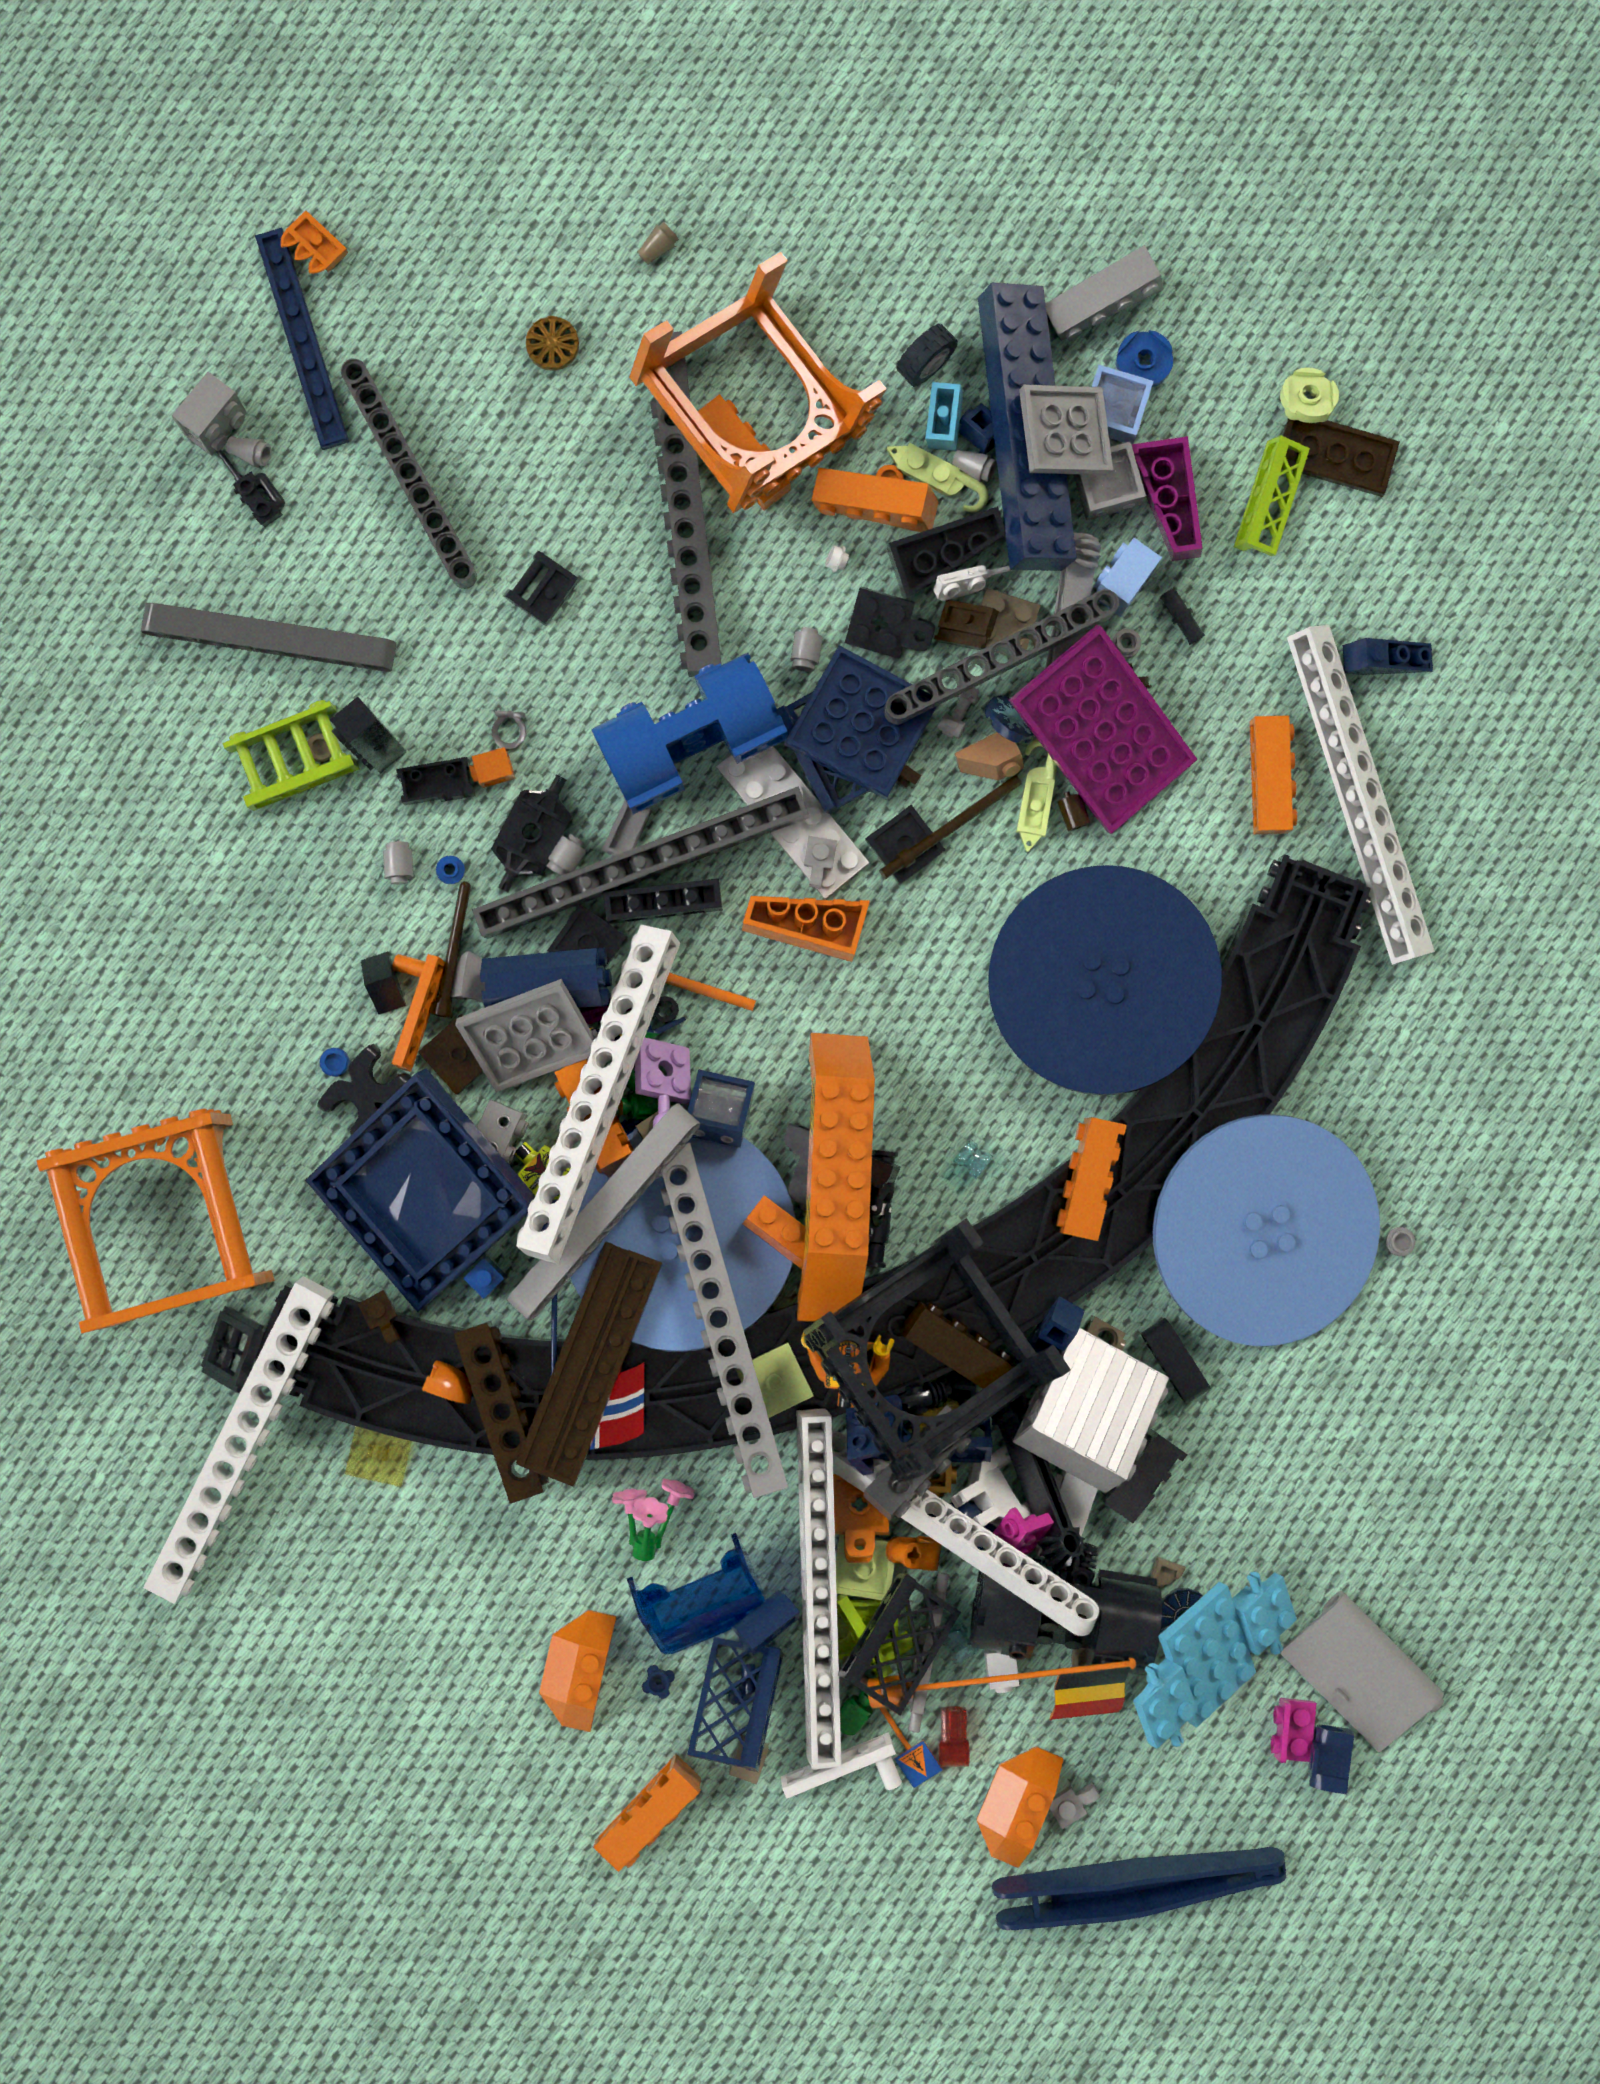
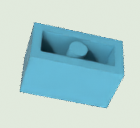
(944, 416)

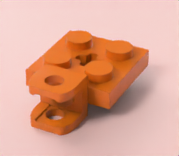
(856, 1526)

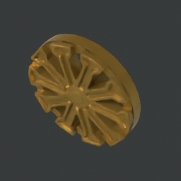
(552, 343)

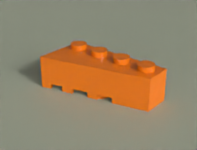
(617, 1145)
(648, 1813)

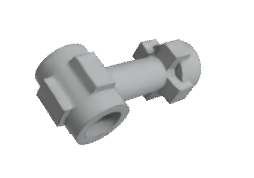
(952, 724)

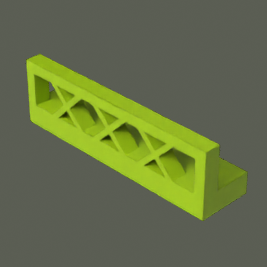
(1262, 493)

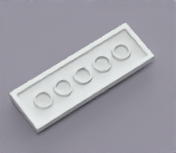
(769, 775)

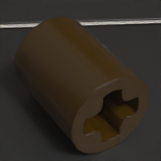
(1073, 811)

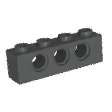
(892, 1503)

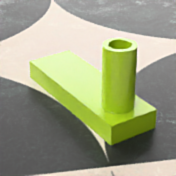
(856, 1627)

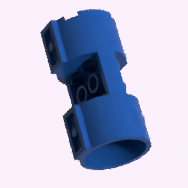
(733, 710)

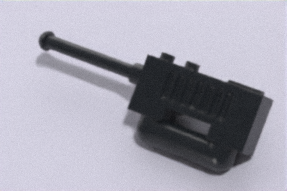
(248, 487)

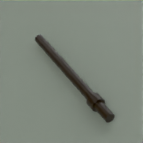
(907, 857)

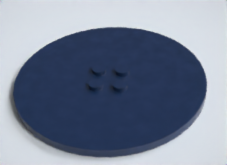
(1105, 980)

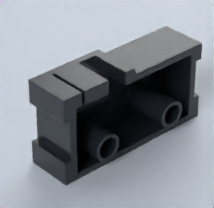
(436, 781)

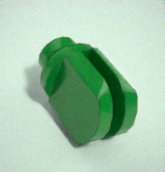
(638, 1106)
(855, 1713)

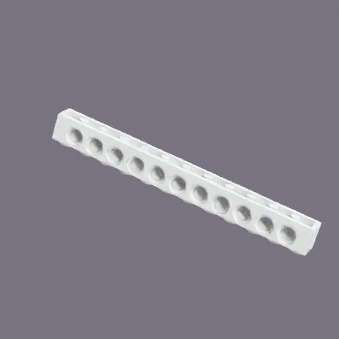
(1360, 793)
(613, 1079)
(164, 1577)
(818, 1588)

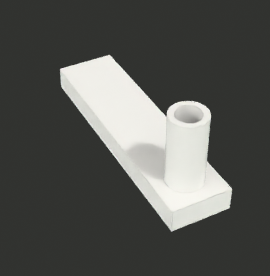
(877, 1751)

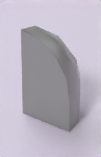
(467, 978)

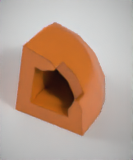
(448, 1383)

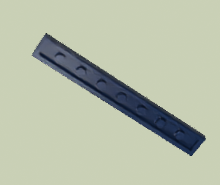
(302, 340)

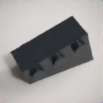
(1151, 1469)

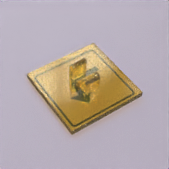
(378, 1457)

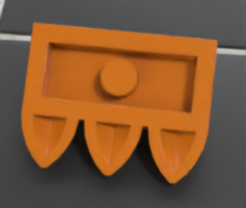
(313, 242)

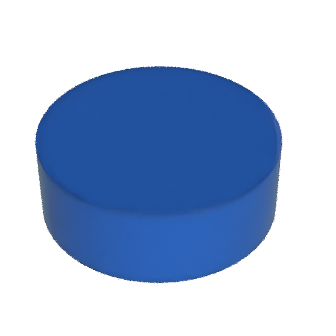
(334, 1062)

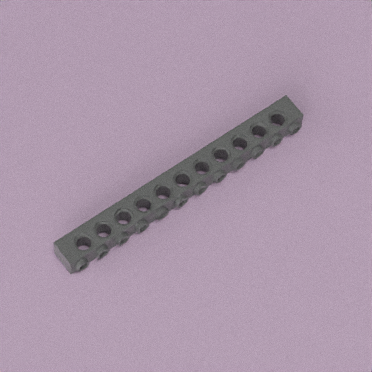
(696, 544)
(641, 863)

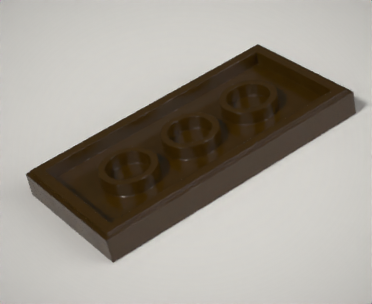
(1343, 455)

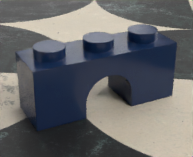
(1057, 1327)

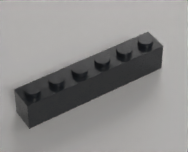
(366, 736)

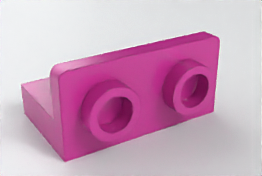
(1021, 1532)
(1294, 1729)

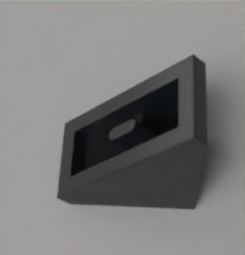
(382, 983)

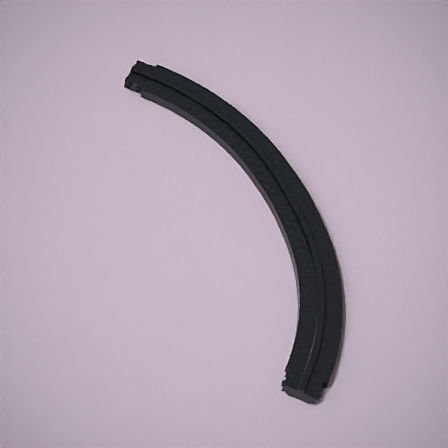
(1271, 1010)

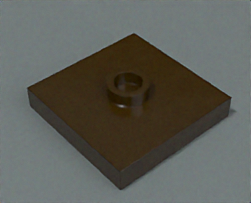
(452, 1058)

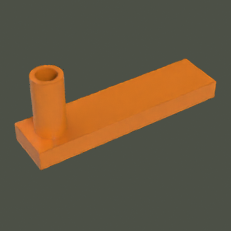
(430, 977)

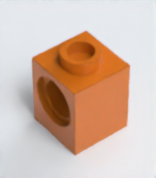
(492, 767)

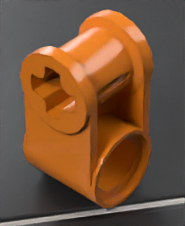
(914, 1552)

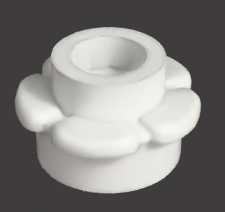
(837, 558)

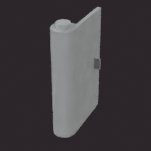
(1362, 1672)

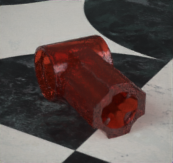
(954, 1741)

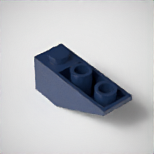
(1385, 656)

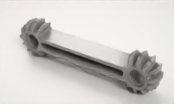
(1075, 585)

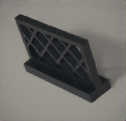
(876, 1632)

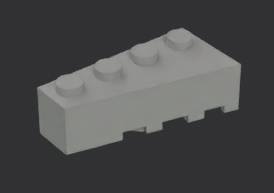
(1105, 294)

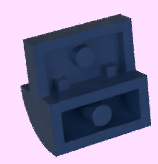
(766, 1622)

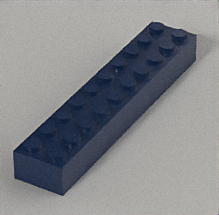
(1019, 355)

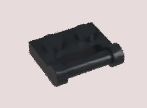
(548, 594)

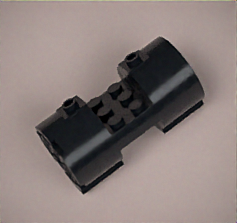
(1124, 1627)

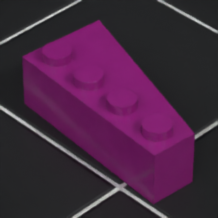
(1170, 491)

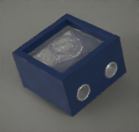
(721, 1107)

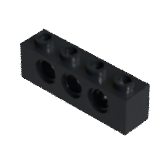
(663, 901)

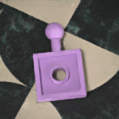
(652, 1082)

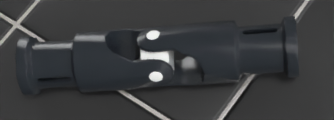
(880, 1205)

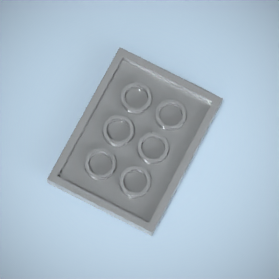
(527, 1035)

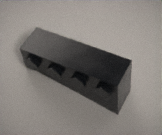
(940, 550)

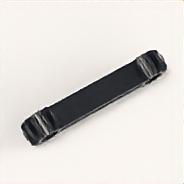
(1062, 1543)

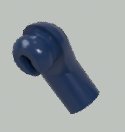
(746, 1689)

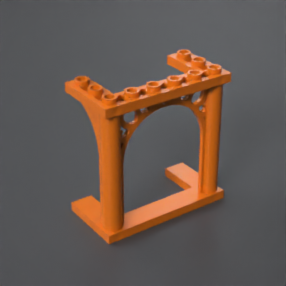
(845, 407)
(205, 1137)

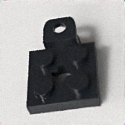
(901, 626)

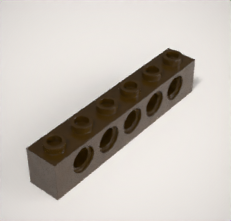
(468, 1342)

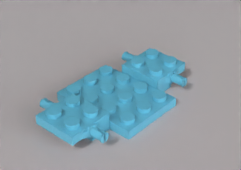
(1211, 1655)

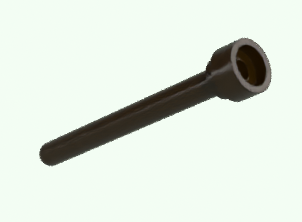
(443, 1005)

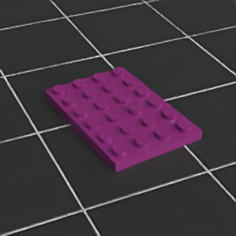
(1103, 729)

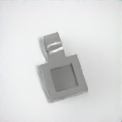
(819, 856)
(1069, 1806)

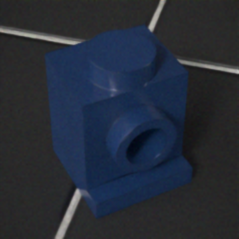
(978, 428)

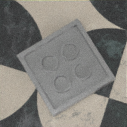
(1066, 429)

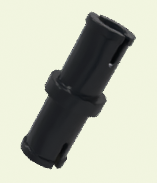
(1182, 615)

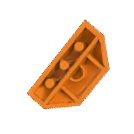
(577, 1668)
(1019, 1804)

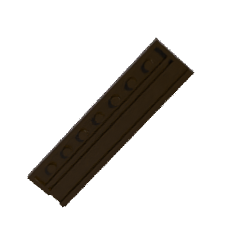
(589, 1364)

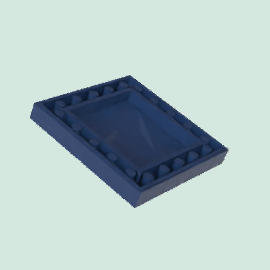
(421, 1190)

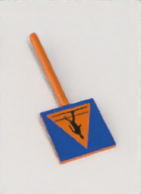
(917, 1761)

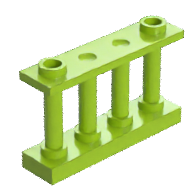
(313, 773)

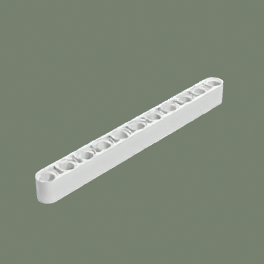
(988, 1561)

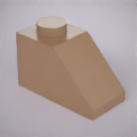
(991, 758)

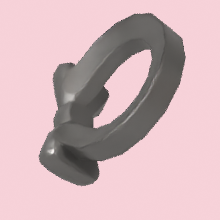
(518, 719)

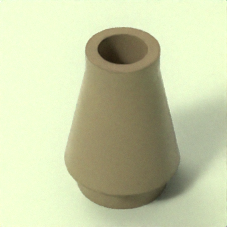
(658, 243)

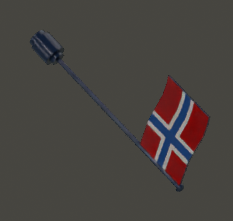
(625, 1409)

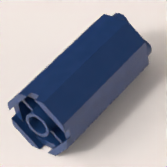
(579, 970)

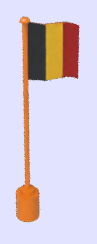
(1077, 1689)

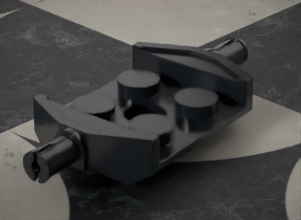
(527, 856)

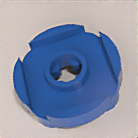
(1146, 343)

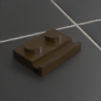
(966, 624)

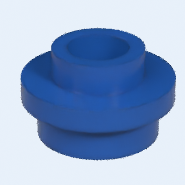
(456, 876)

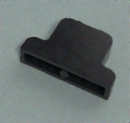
(797, 1140)

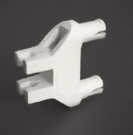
(990, 1491)

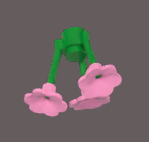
(650, 1512)

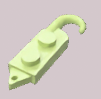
(937, 473)
(1036, 800)

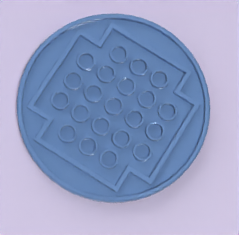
(733, 1186)
(1266, 1230)

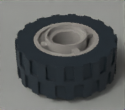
(927, 355)

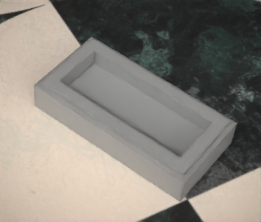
(626, 830)

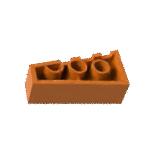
(875, 499)
(808, 923)
(1090, 1178)

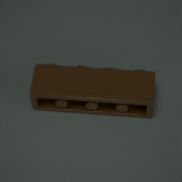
(954, 1346)

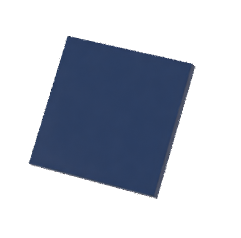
(847, 724)

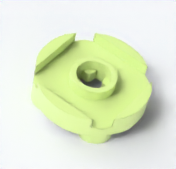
(1304, 409)

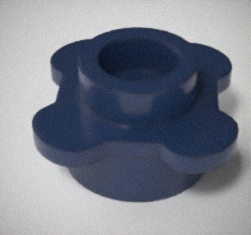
(661, 1689)

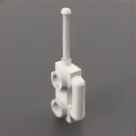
(964, 582)

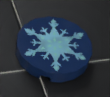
(1007, 720)

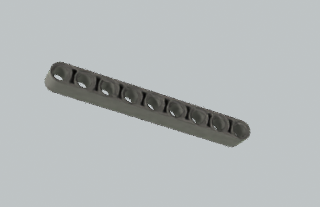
(402, 462)
(268, 637)
(1011, 646)

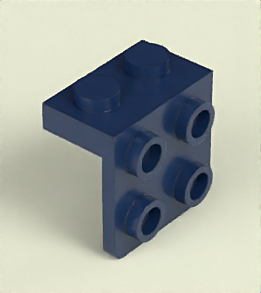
(859, 1439)

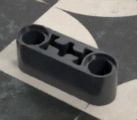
(1175, 1361)

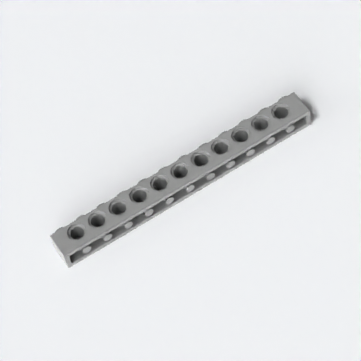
(773, 1478)

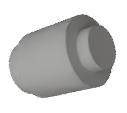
(806, 649)
(566, 855)
(398, 862)

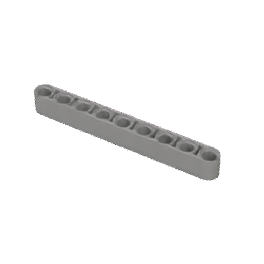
(606, 1210)

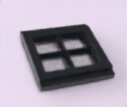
(232, 1349)

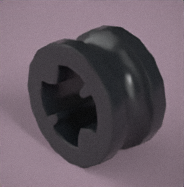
(675, 1009)

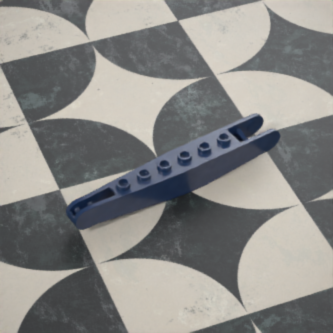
(1134, 1887)

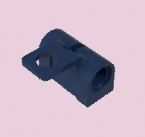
(1331, 1758)

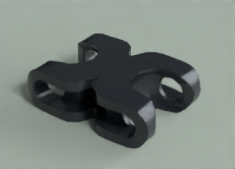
(363, 1089)

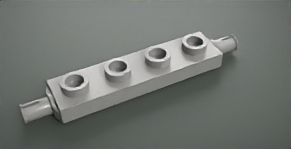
(918, 1701)

